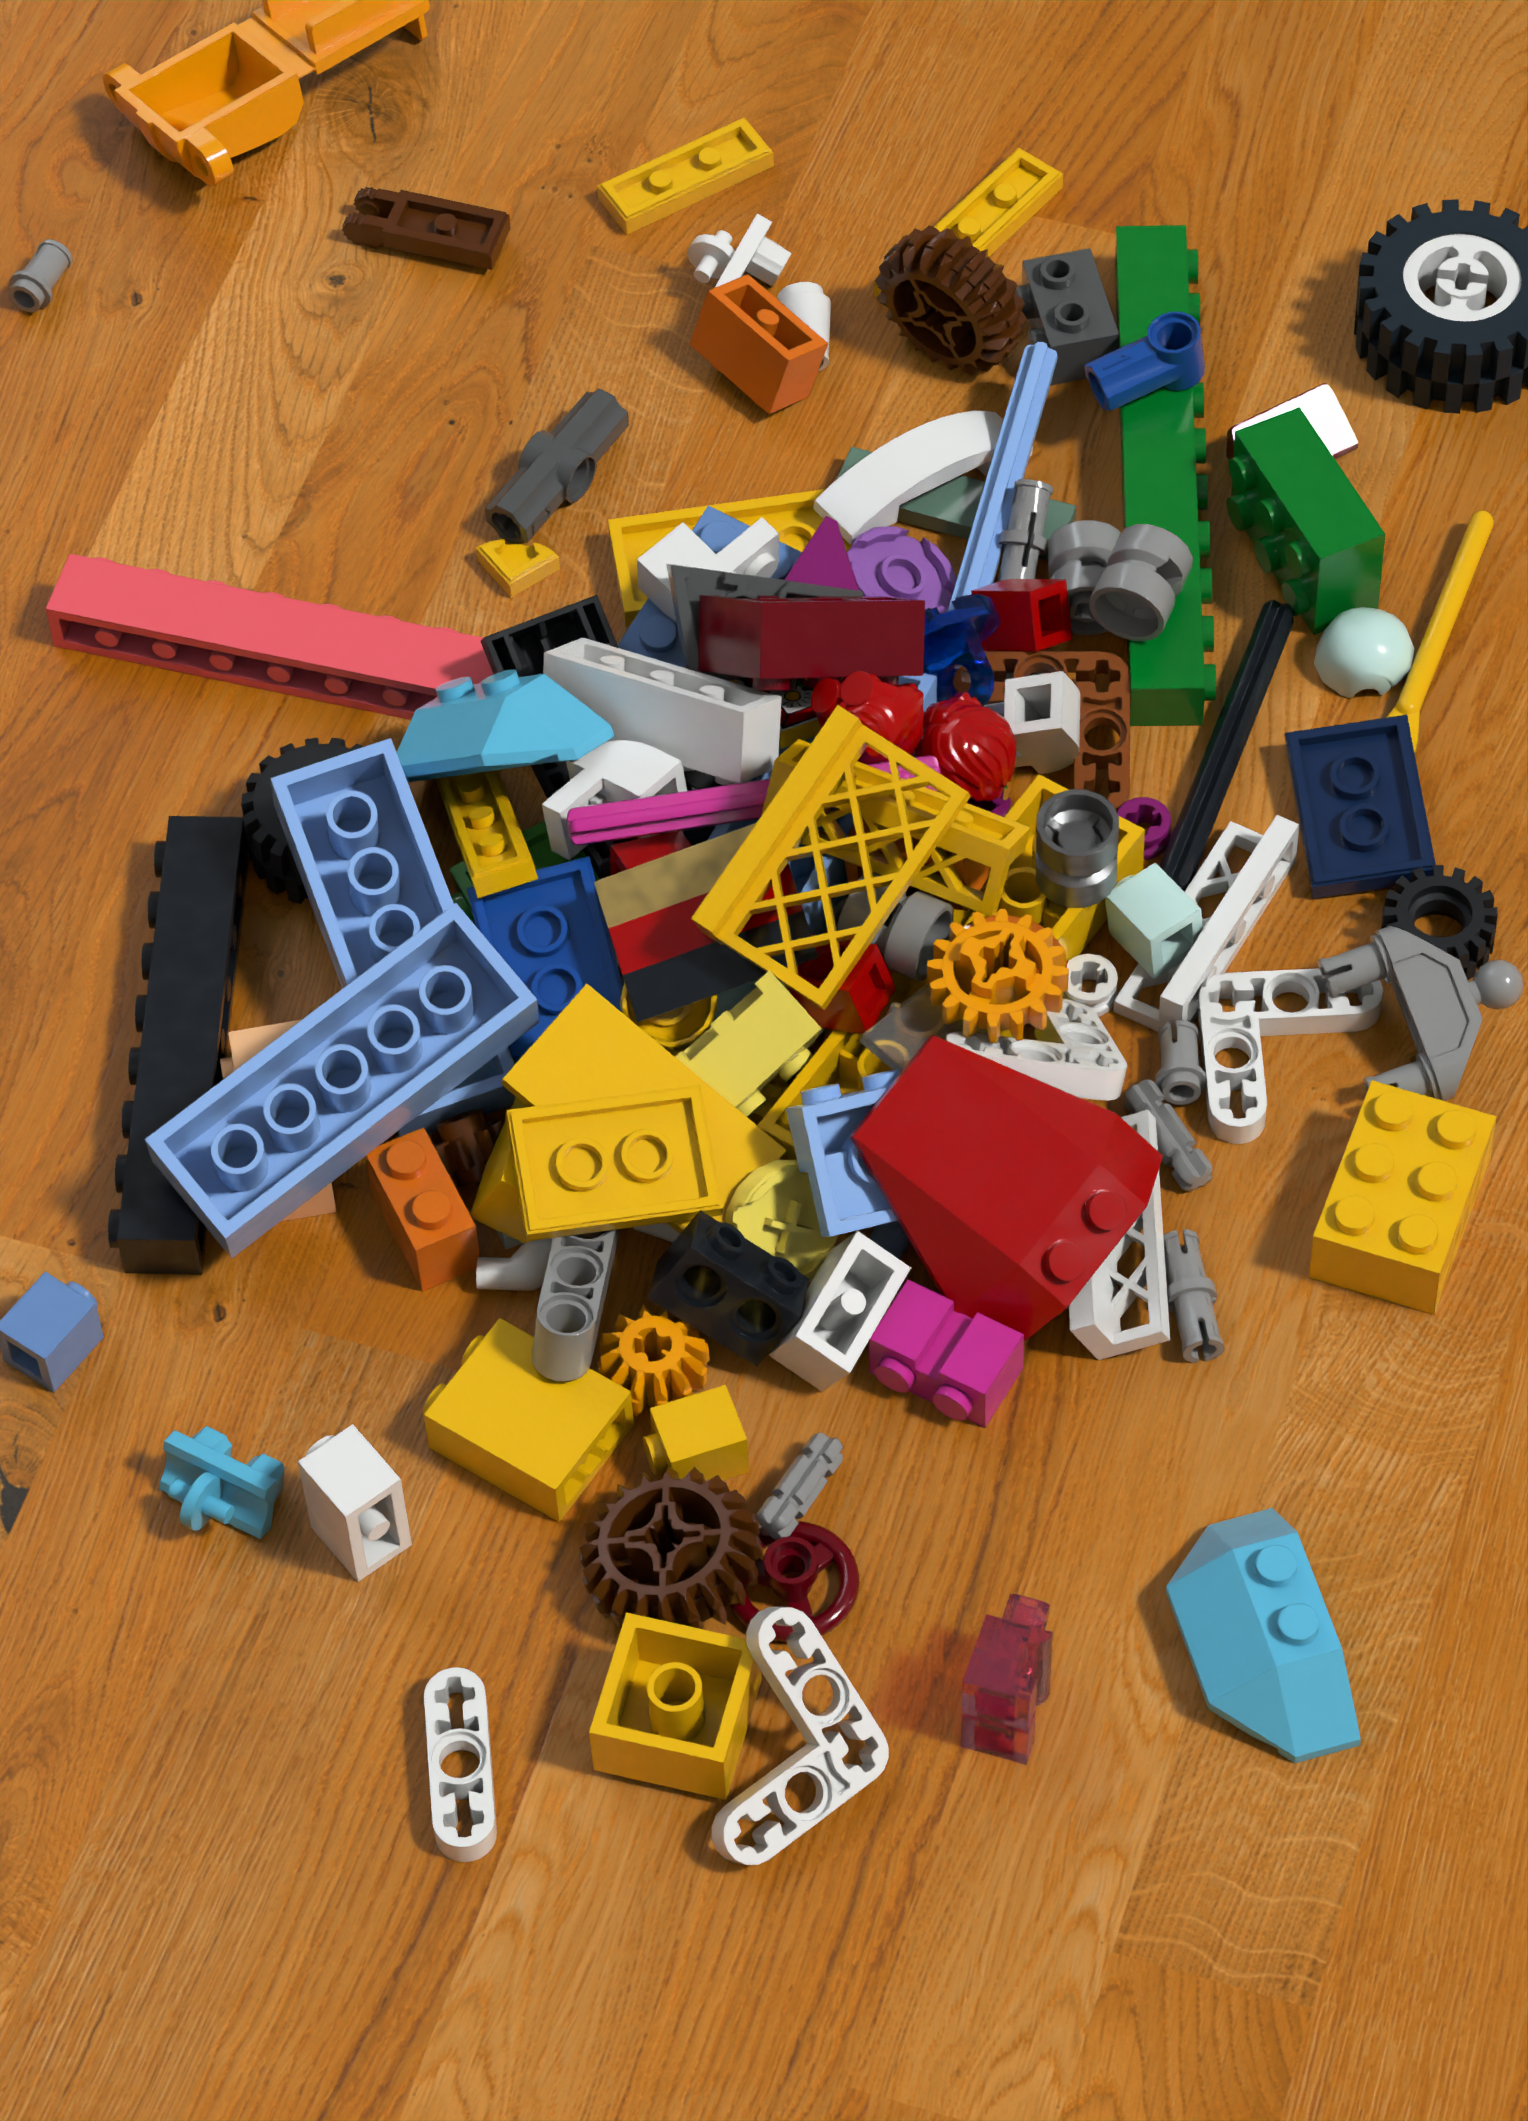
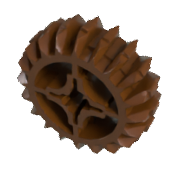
(951, 300)
(641, 1535)

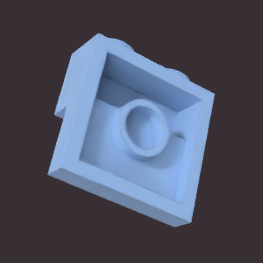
(839, 1179)

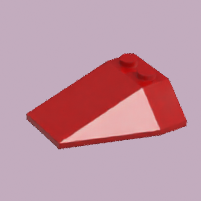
(1003, 1182)

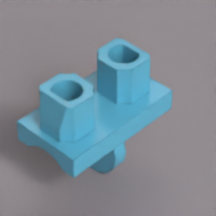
(217, 1486)

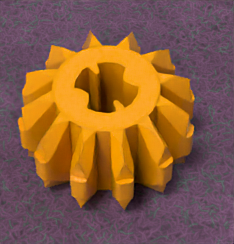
(654, 1358)

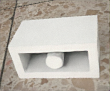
(841, 1311)
(354, 1502)

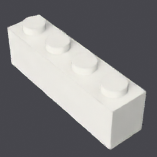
(683, 712)

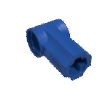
(1165, 358)

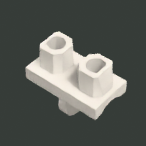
(755, 254)

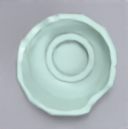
(1364, 651)

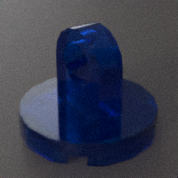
(956, 641)

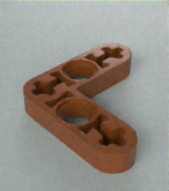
(1096, 708)

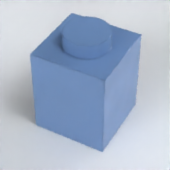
(50, 1330)

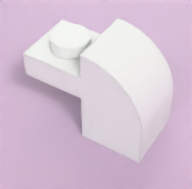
(751, 553)
(1043, 719)
(606, 775)

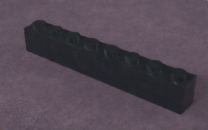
(182, 1030)

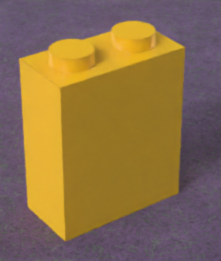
(523, 1429)

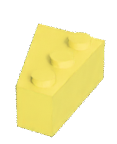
(753, 1044)

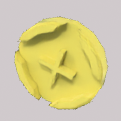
(780, 1216)

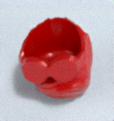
(884, 708)
(970, 745)

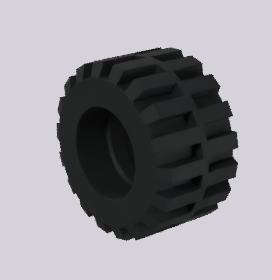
(263, 829)

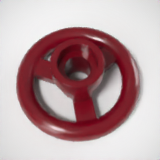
(798, 1555)

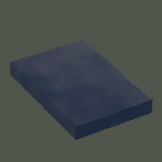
(1359, 805)

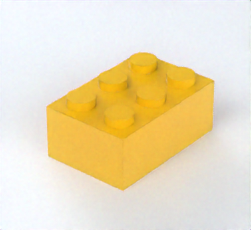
(1402, 1197)

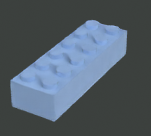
(373, 882)
(343, 1080)

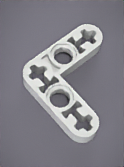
(1245, 1026)
(1070, 1053)
(818, 1758)

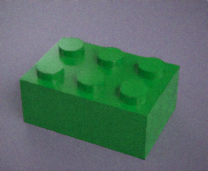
(1305, 519)

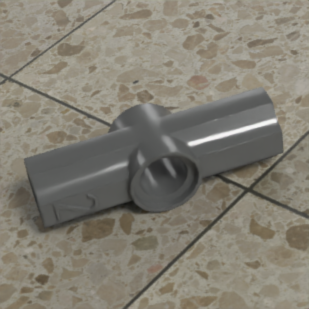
(557, 466)

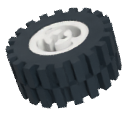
(1456, 344)

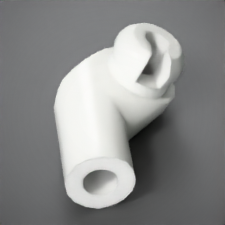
(519, 1273)

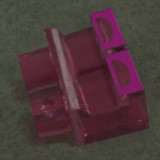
(1007, 1680)

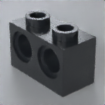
(724, 1297)

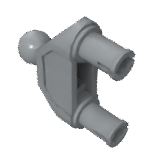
(1433, 999)

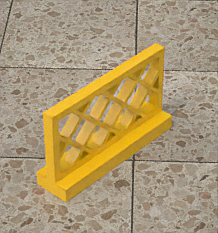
(783, 828)

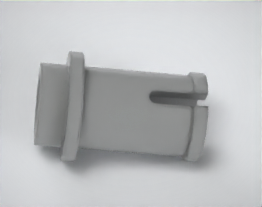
(32, 287)
(1180, 1073)

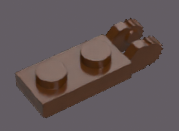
(427, 226)

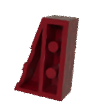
(811, 638)

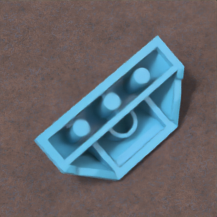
(498, 727)
(1264, 1637)

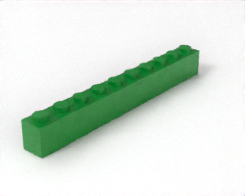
(1162, 481)

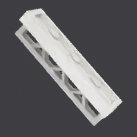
(1225, 930)
(1100, 1304)

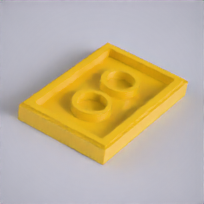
(613, 1162)

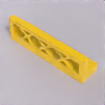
(973, 834)

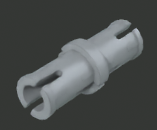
(1024, 536)
(1191, 1297)

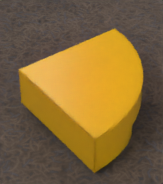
(517, 565)

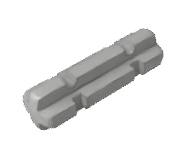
(1173, 1137)
(799, 1486)

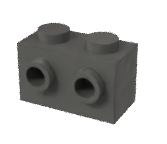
(1068, 311)

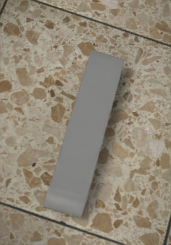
(572, 1303)

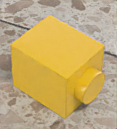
(699, 1434)

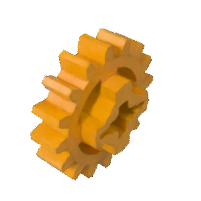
(998, 976)

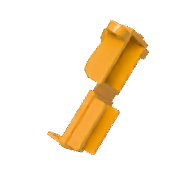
(245, 78)

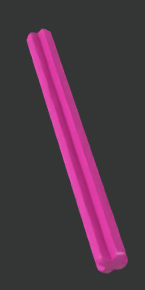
(682, 810)

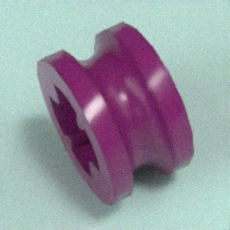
(1150, 812)

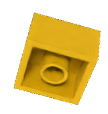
(675, 1706)

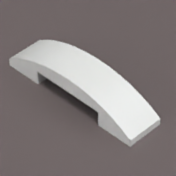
(908, 467)

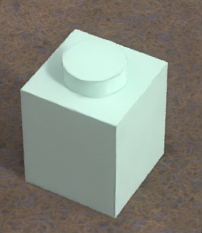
(1153, 919)

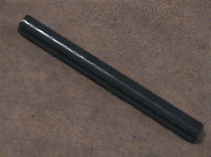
(1227, 742)

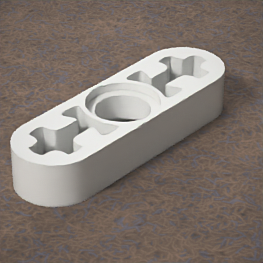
(475, 1787)

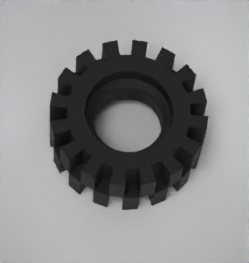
(1449, 898)

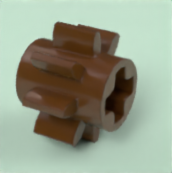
(467, 1144)

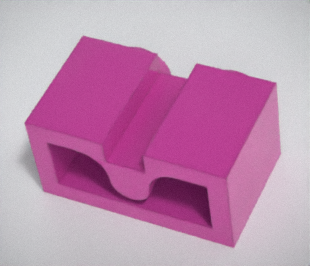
(945, 1355)

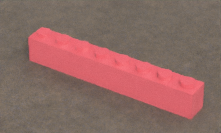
(257, 637)

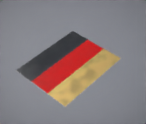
(659, 945)

